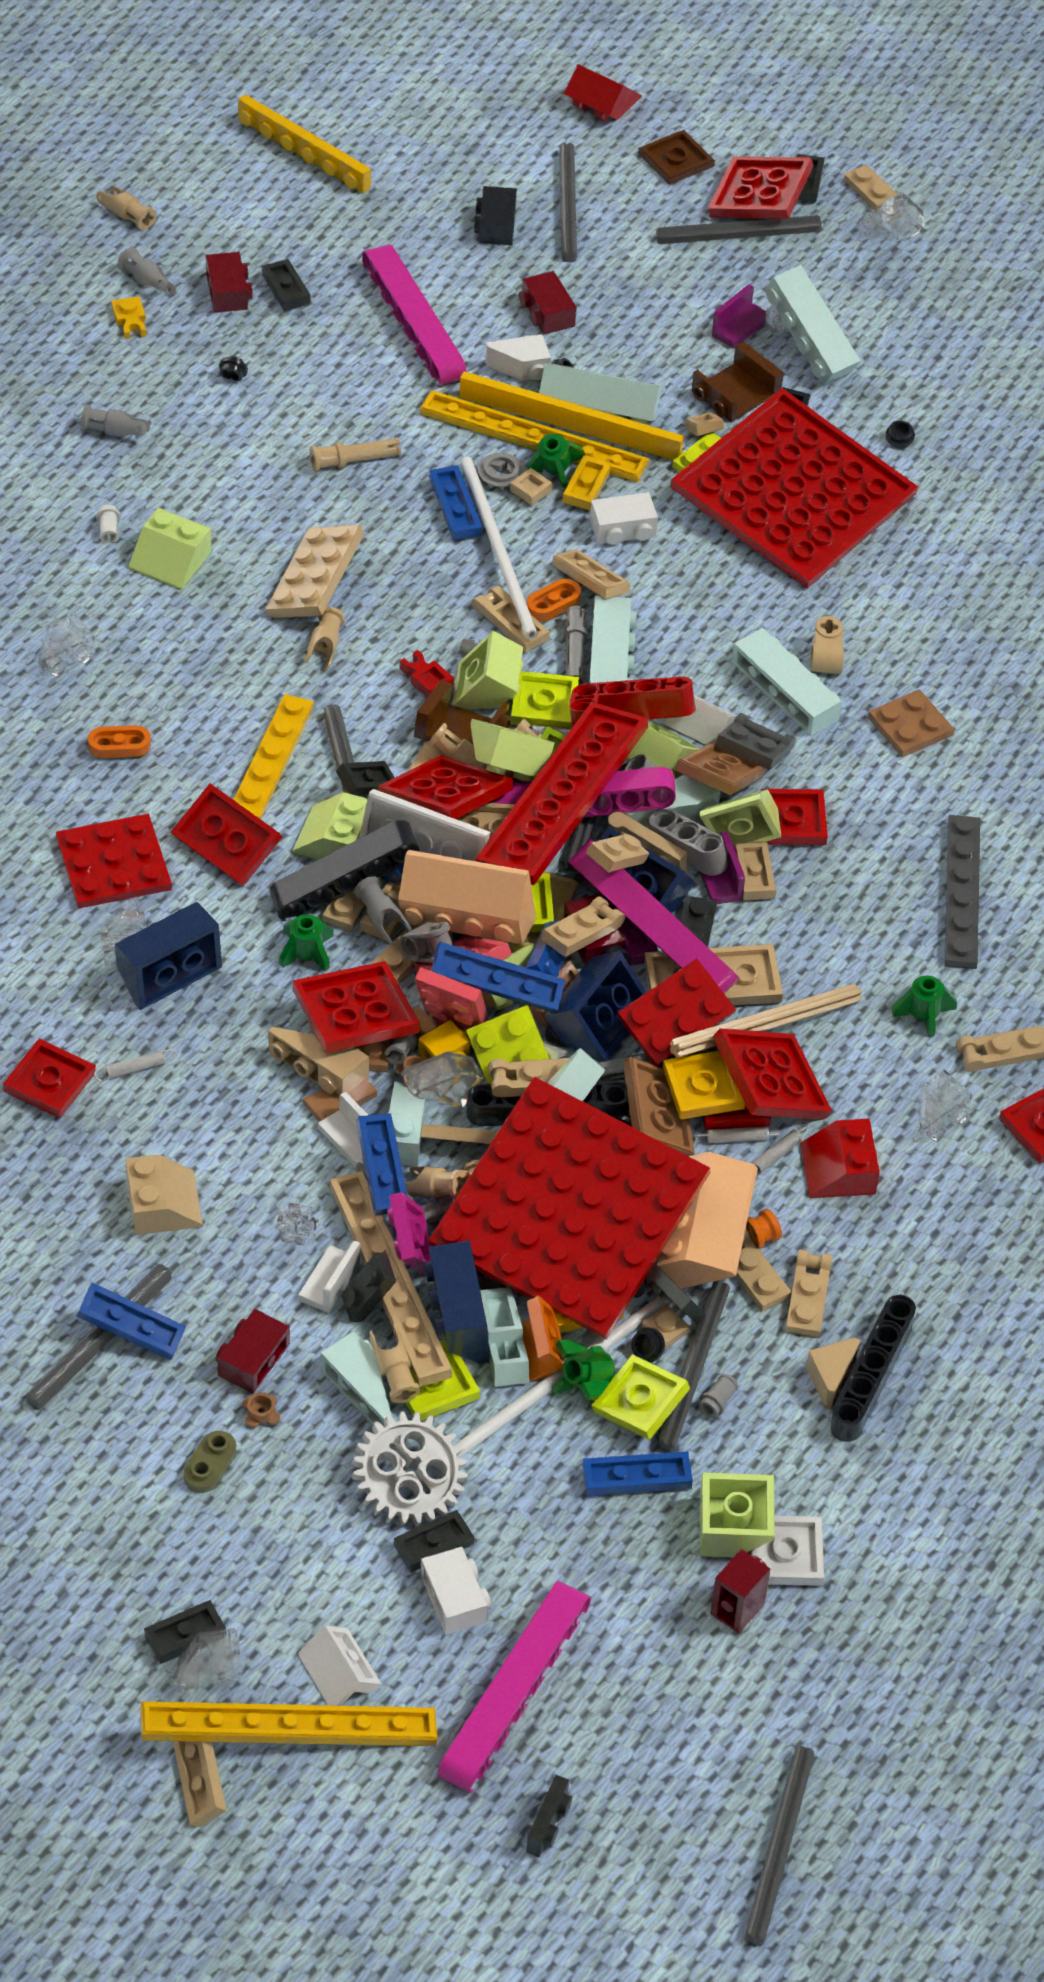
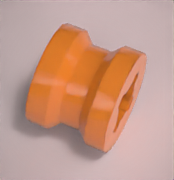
(764, 1228)

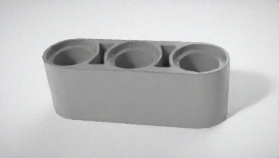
(703, 846)

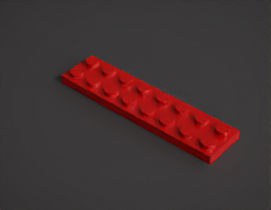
(564, 790)

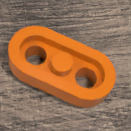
(551, 599)
(119, 741)

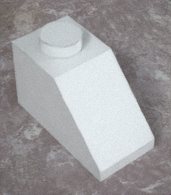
(519, 357)

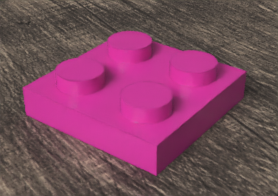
(411, 1230)

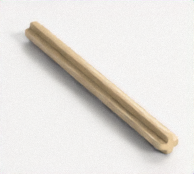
(770, 1018)

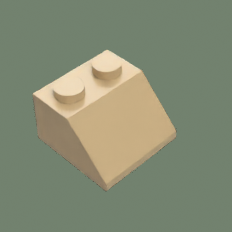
(161, 1195)

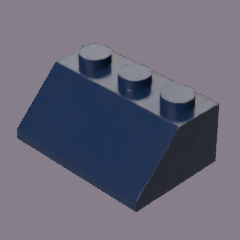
(656, 875)
(169, 954)
(591, 1006)
(458, 1301)

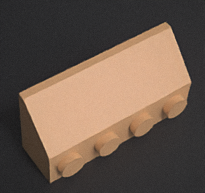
(468, 895)
(713, 1228)

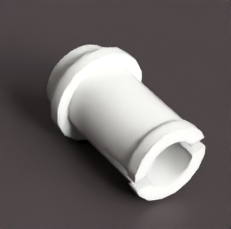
(108, 519)

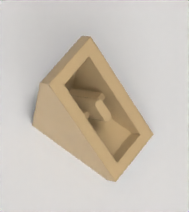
(830, 1368)

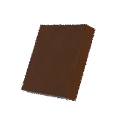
(676, 157)

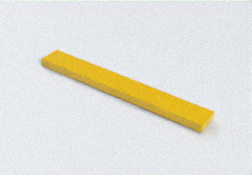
(571, 416)
(526, 432)
(287, 1723)

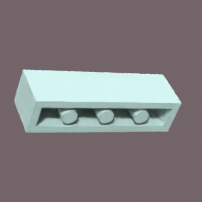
(811, 325)
(602, 392)
(612, 640)
(787, 681)

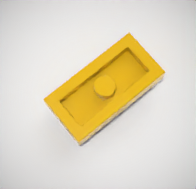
(586, 482)

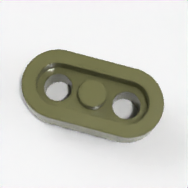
(210, 1459)

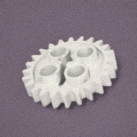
(384, 1486)

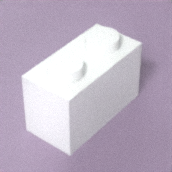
(623, 518)
(454, 1590)

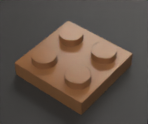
(911, 723)

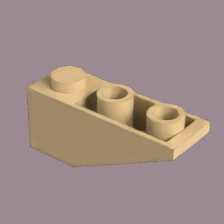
(332, 1071)

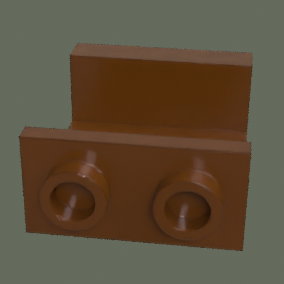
(739, 386)
(438, 710)

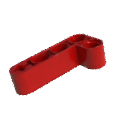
(643, 697)

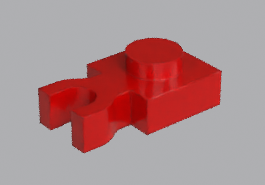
(424, 675)

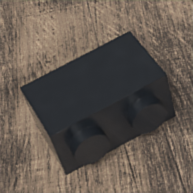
(497, 215)

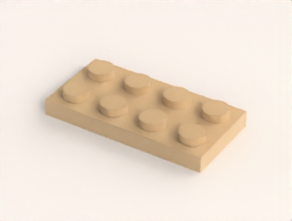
(315, 571)
(753, 965)

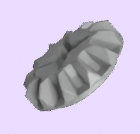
(498, 462)

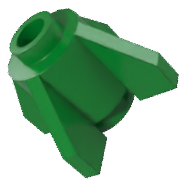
(555, 455)
(306, 941)
(925, 1001)
(584, 1368)

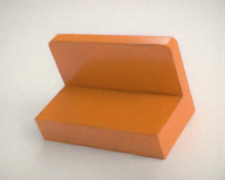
(539, 1337)

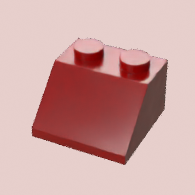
(599, 93)
(841, 1160)

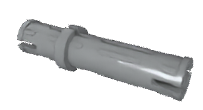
(575, 637)

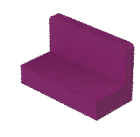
(738, 318)
(730, 883)

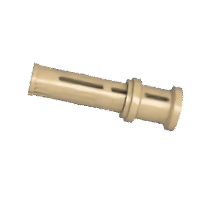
(342, 454)

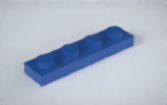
(499, 977)

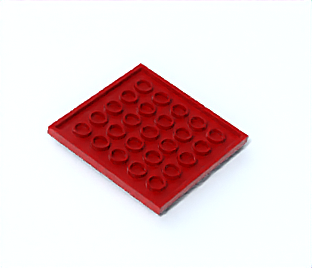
(794, 487)
(571, 1206)

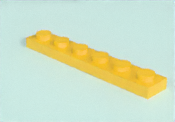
(304, 143)
(273, 754)

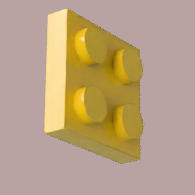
(702, 1085)

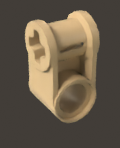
(827, 647)

